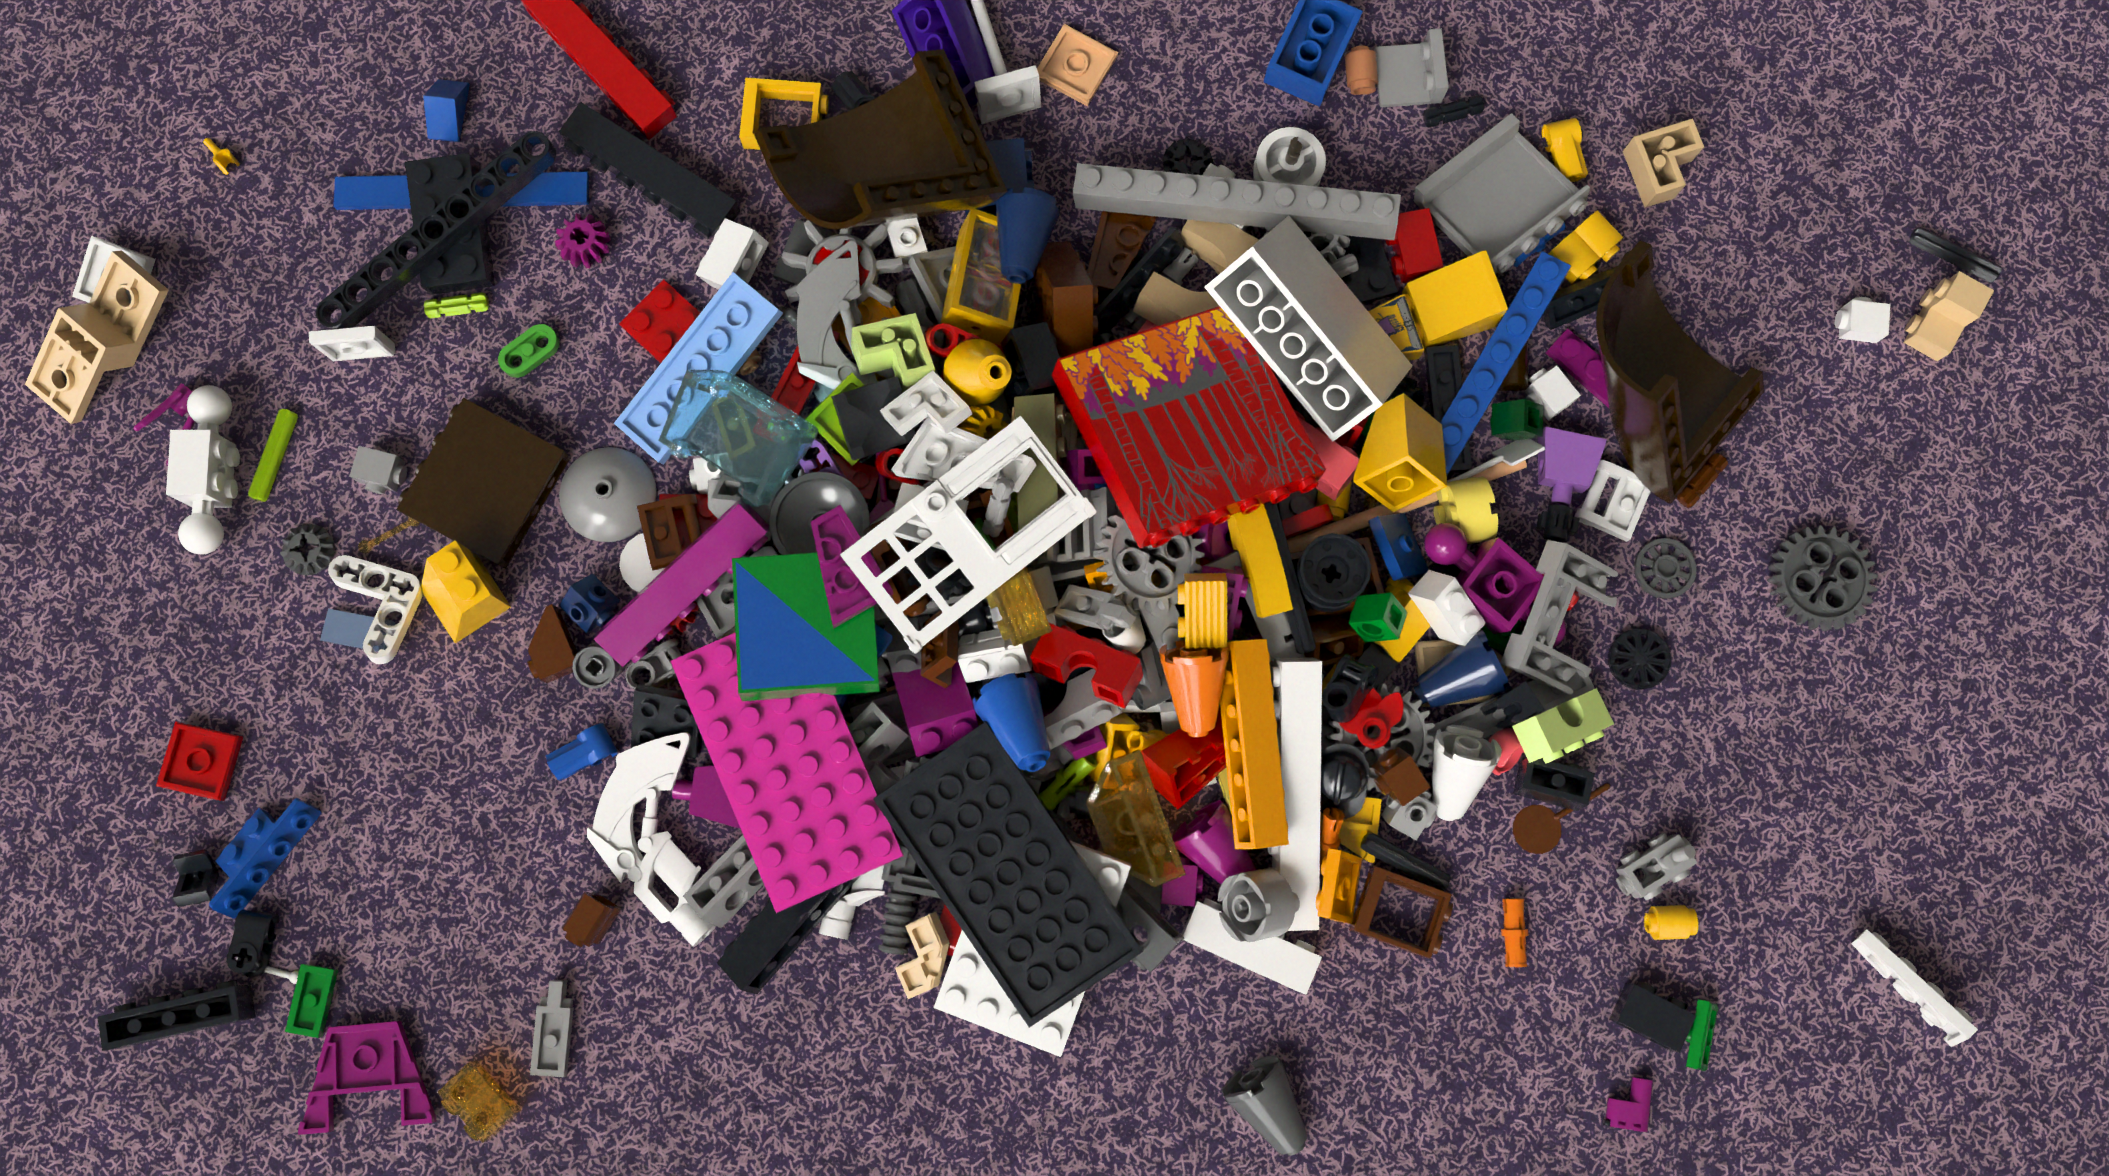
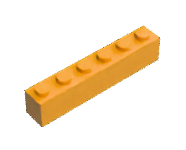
(1252, 748)

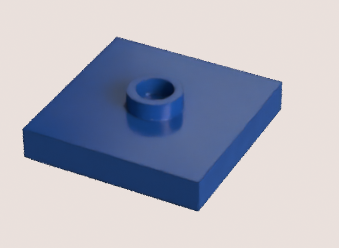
(1398, 546)

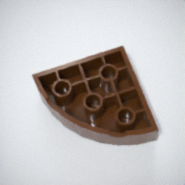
(1066, 298)

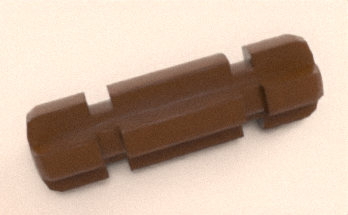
(1702, 480)

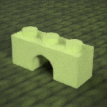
(1564, 727)

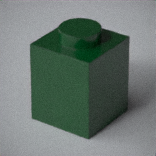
(1517, 420)

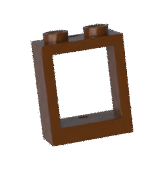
(1368, 901)

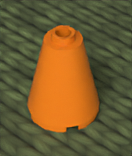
(1195, 684)

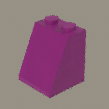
(932, 713)

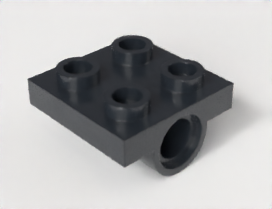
(663, 714)

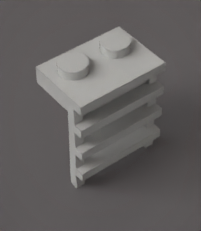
(1105, 507)

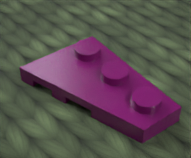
(844, 591)

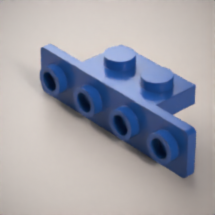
(258, 853)

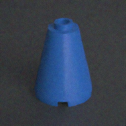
(1016, 718)

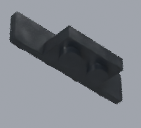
(1128, 290)

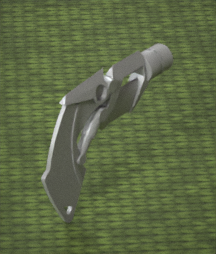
(822, 297)

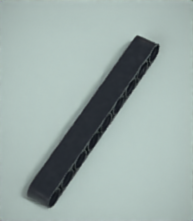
(420, 234)

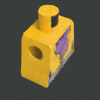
(1399, 325)

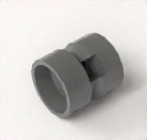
(595, 667)

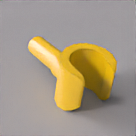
(221, 157)

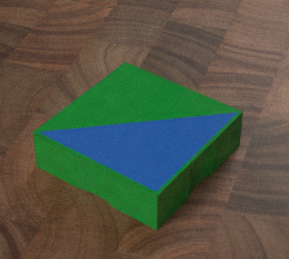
(788, 633)

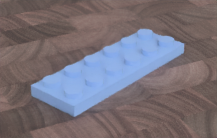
(716, 340)

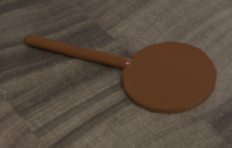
(1539, 828)

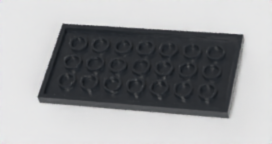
(1008, 874)

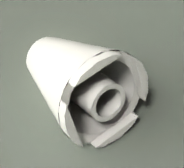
(1460, 768)

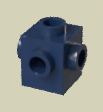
(589, 603)

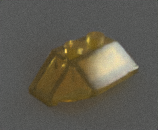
(1132, 821)

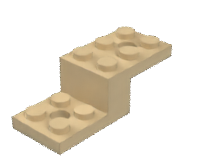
(96, 337)

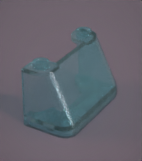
(737, 432)

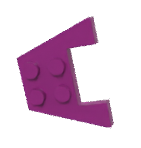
(366, 1061)

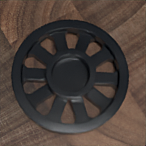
(1639, 659)

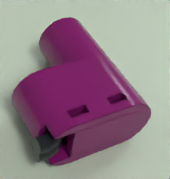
(1631, 1113)

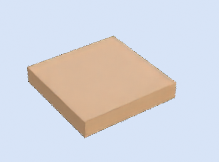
(1076, 64)

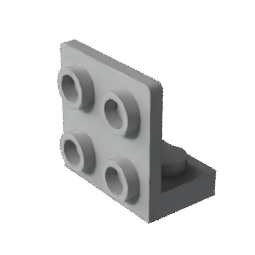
(1412, 72)

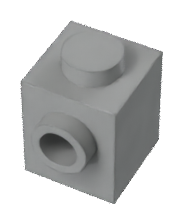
(378, 470)

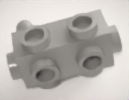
(1664, 861)

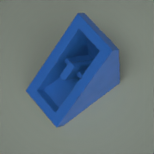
(445, 109)

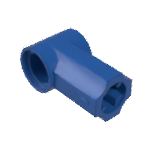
(587, 750)

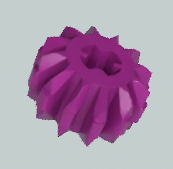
(590, 249)

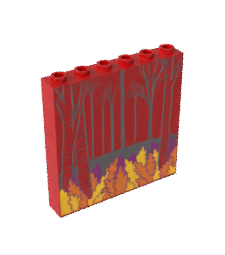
(1187, 426)

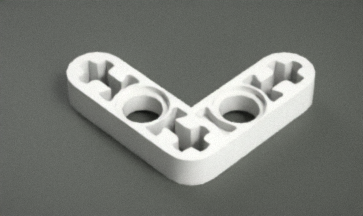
(391, 599)

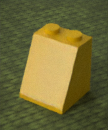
(1456, 300)
(1402, 455)
(461, 590)

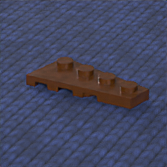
(1116, 247)

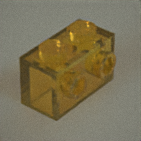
(478, 1102)

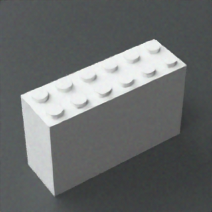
(1310, 329)

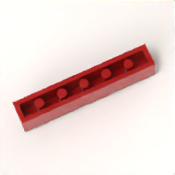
(605, 63)

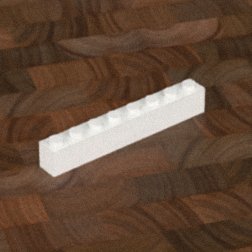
(1298, 717)

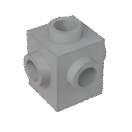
(1413, 816)

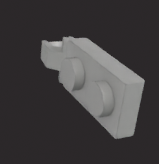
(1093, 609)
(552, 1032)

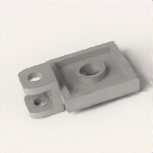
(715, 607)

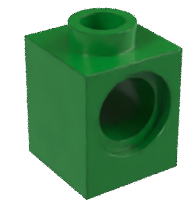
(1378, 617)

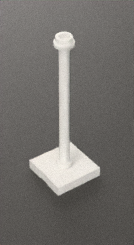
(1005, 92)

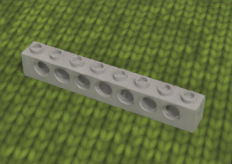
(735, 875)

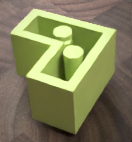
(895, 345)

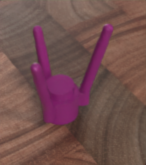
(177, 401)

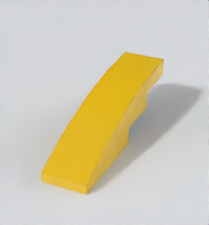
(1260, 561)

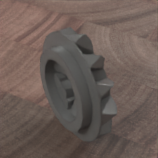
(318, 558)

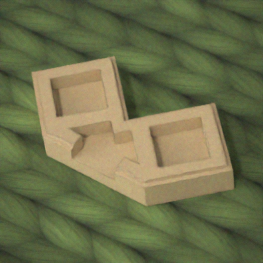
(931, 947)

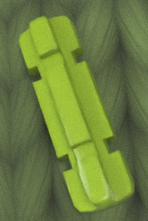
(456, 305)

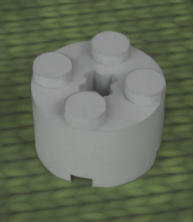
(1257, 905)

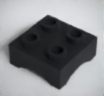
(863, 423)

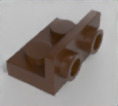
(940, 654)

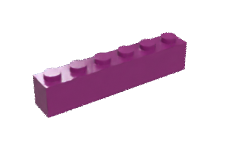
(681, 583)

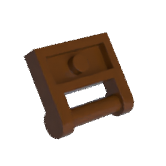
(661, 530)

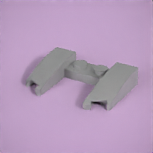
(1564, 572)

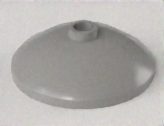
(609, 515)

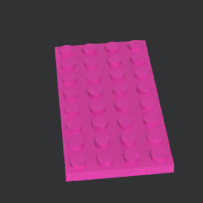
(788, 779)

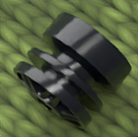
(1348, 565)

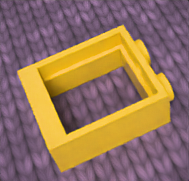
(776, 89)

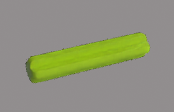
(272, 455)

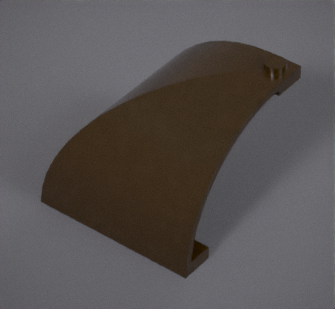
(889, 158)
(1663, 390)

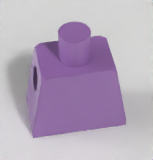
(1568, 462)

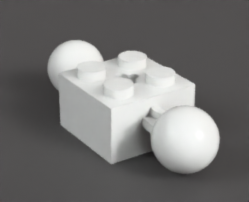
(203, 469)

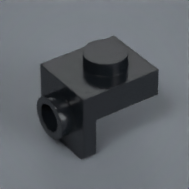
(196, 878)

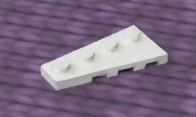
(935, 453)

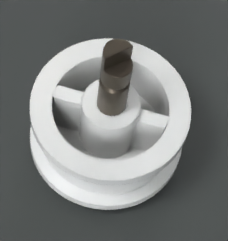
(1290, 158)

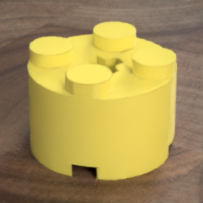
(1468, 506)

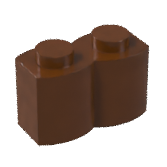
(590, 919)

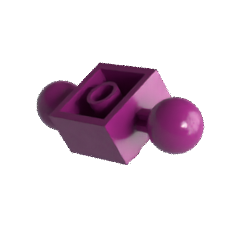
(1493, 562)

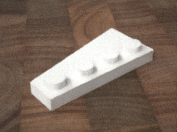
(1914, 989)

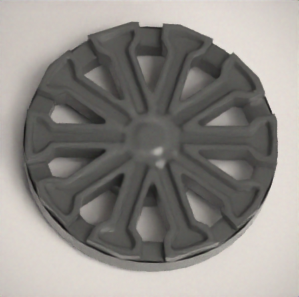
(1665, 568)

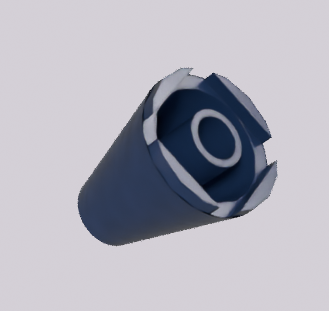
(1024, 230)
(1463, 674)

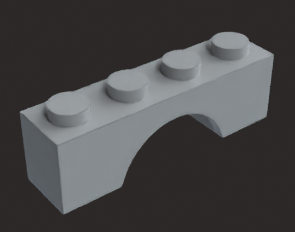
(1078, 711)

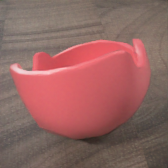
(1510, 752)

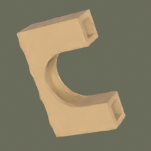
(1214, 243)

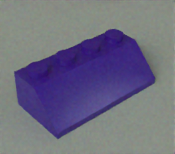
(948, 27)

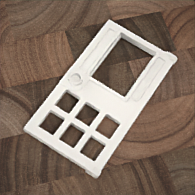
(961, 540)

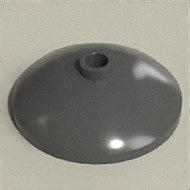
(806, 500)

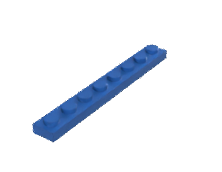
(1500, 354)

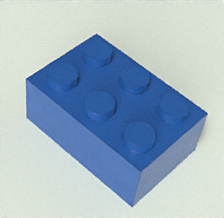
(1312, 48)

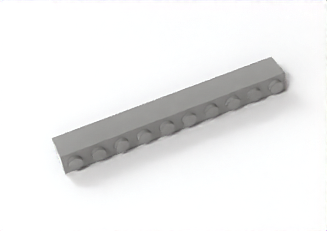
(1236, 201)

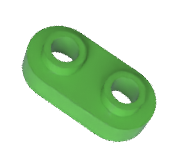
(527, 348)

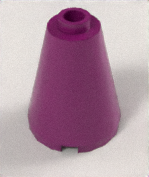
(1210, 843)

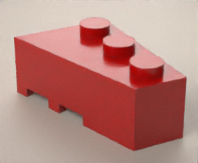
(1184, 763)

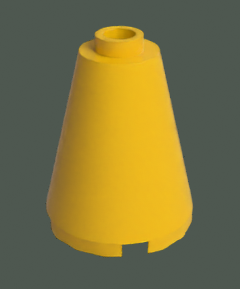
(977, 371)

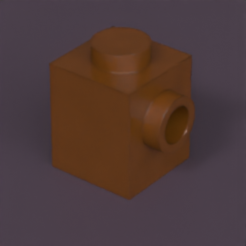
(1399, 776)

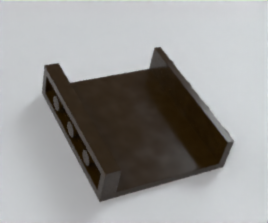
(483, 482)

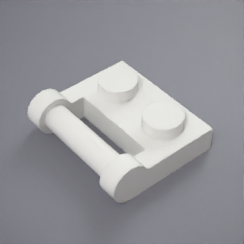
(1623, 505)

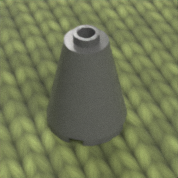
(1268, 1104)

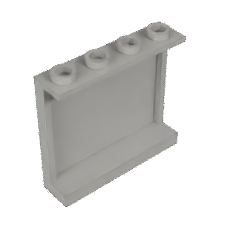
(1500, 196)

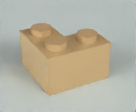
(1656, 160)
(1945, 314)

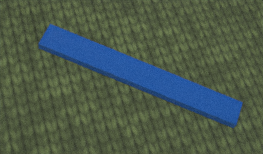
(393, 192)

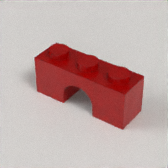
(1066, 650)

